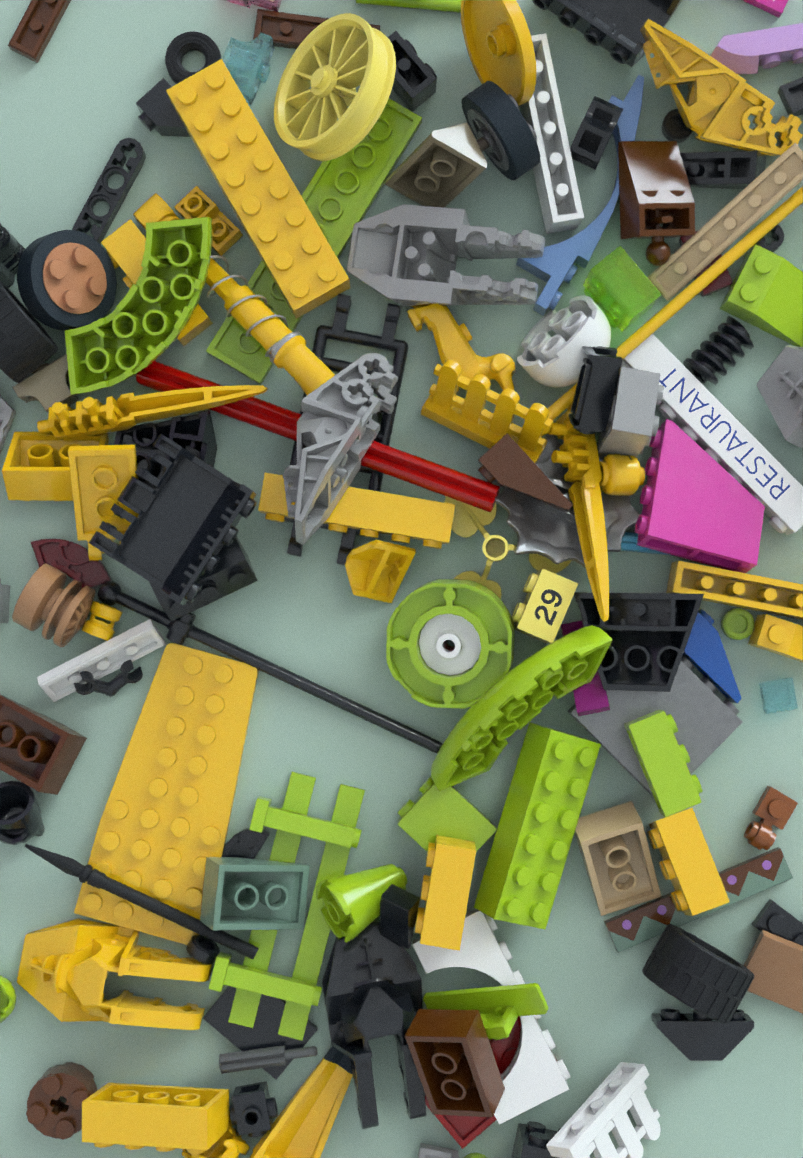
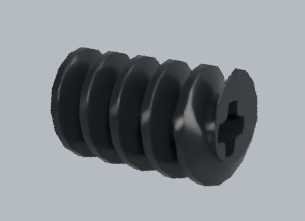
(719, 351)

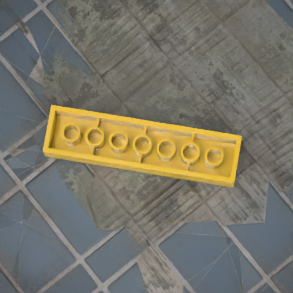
(259, 188)

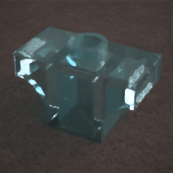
(249, 63)

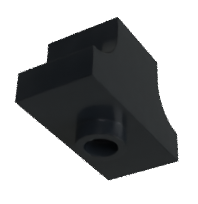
(595, 132)

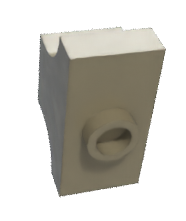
(47, 385)

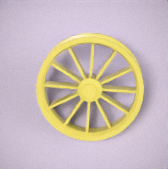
(334, 61)

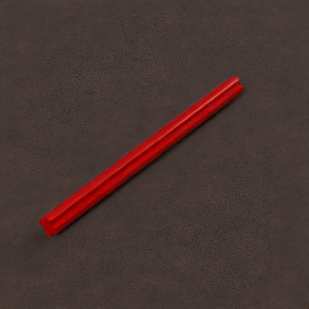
(378, 456)

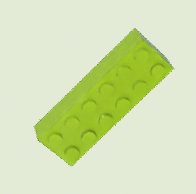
(536, 826)

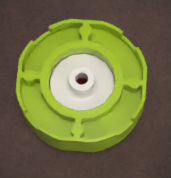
(455, 612)

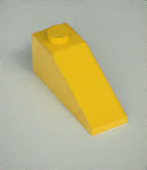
(778, 636)

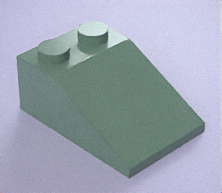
(253, 894)

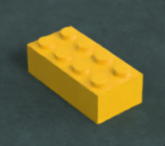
(155, 1117)

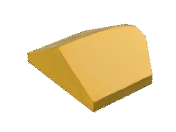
(378, 569)

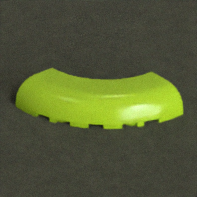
(150, 313)
(515, 701)

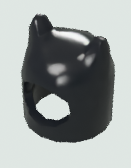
(19, 813)

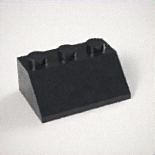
(230, 575)

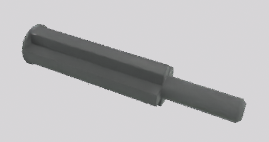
(262, 1058)

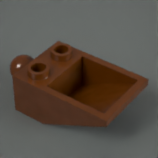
(654, 193)

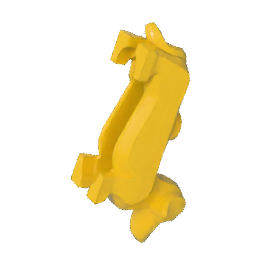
(453, 345)

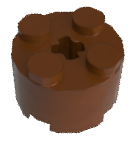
(46, 1109)

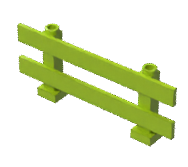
(253, 976)

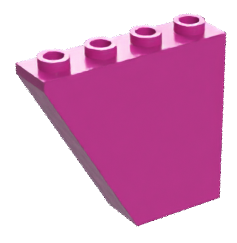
(696, 506)

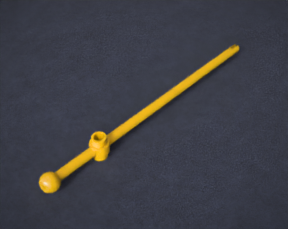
(691, 291)

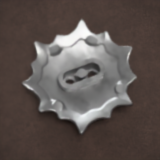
(552, 530)

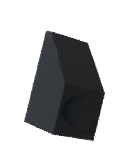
(159, 112)

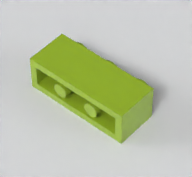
(664, 762)

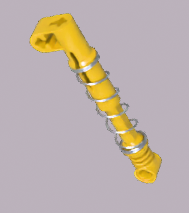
(282, 345)

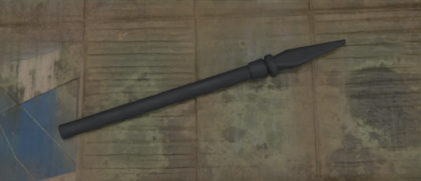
(100, 880)

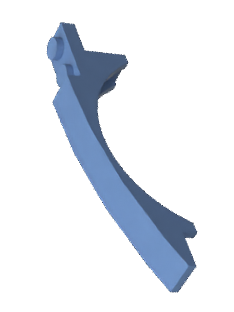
(559, 259)

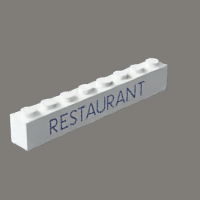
(721, 435)

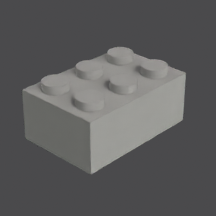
(632, 413)

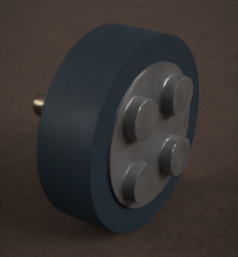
(501, 130)

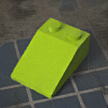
(768, 295)

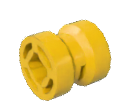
(99, 627)

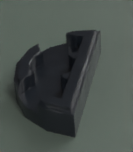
(245, 844)

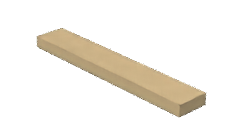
(730, 223)

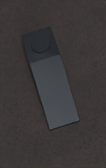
(723, 169)

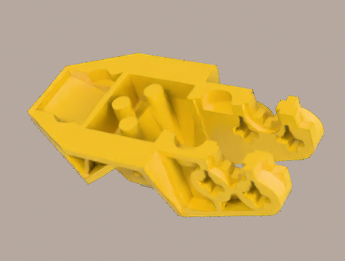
(716, 96)
(69, 967)

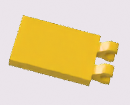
(97, 481)

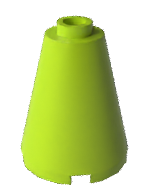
(355, 898)

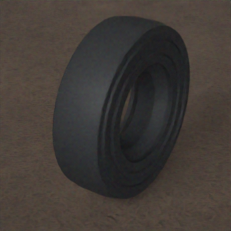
(184, 43)

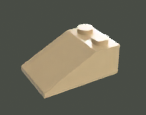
(617, 858)

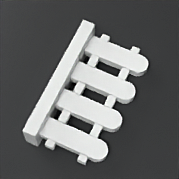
(606, 1112)

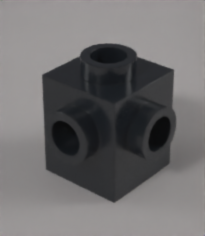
(253, 1109)

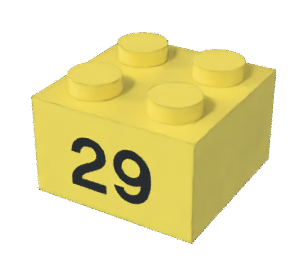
(544, 605)

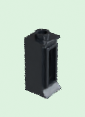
(595, 389)

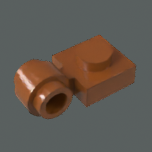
(773, 809)

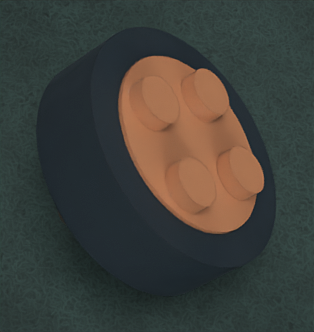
(66, 280)

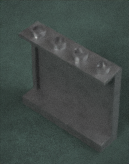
(698, 713)

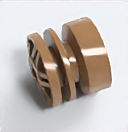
(49, 602)

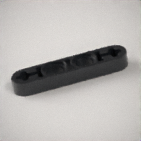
(114, 197)

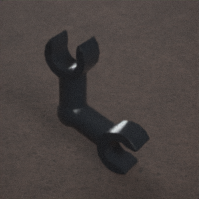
(112, 687)

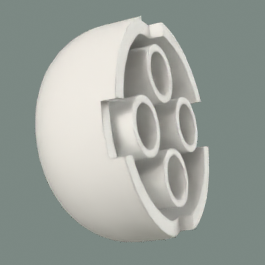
(559, 358)

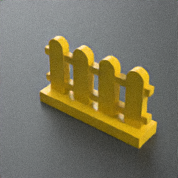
(478, 424)

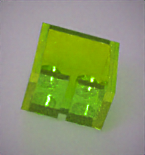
(620, 289)

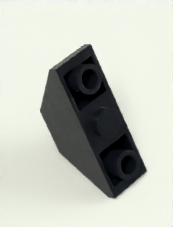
(701, 1036)

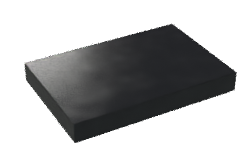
(265, 1028)

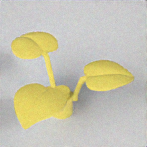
(467, 521)

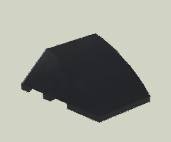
(191, 432)
(646, 635)

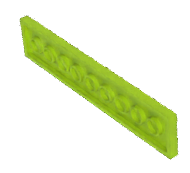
(337, 199)

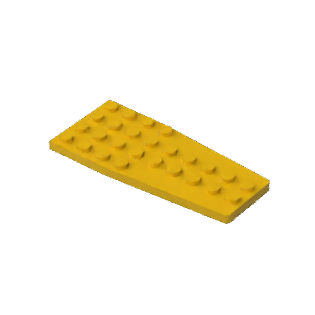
(173, 791)

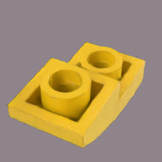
(198, 205)

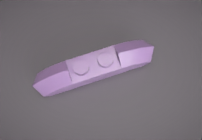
(762, 48)

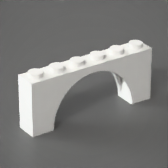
(533, 1072)

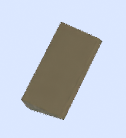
(440, 167)

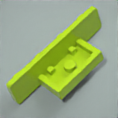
(497, 1005)

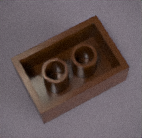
(455, 1062)

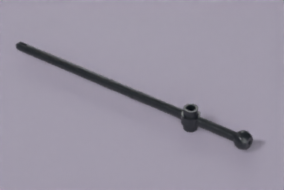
(183, 627)

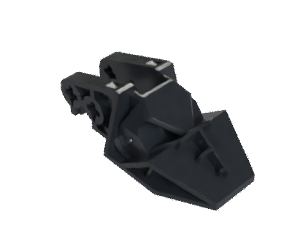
(368, 995)

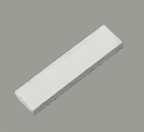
(102, 659)

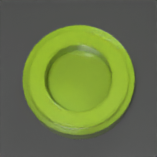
(737, 624)

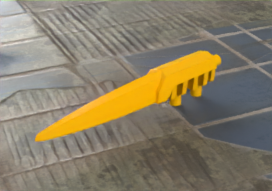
(122, 414)
(581, 458)

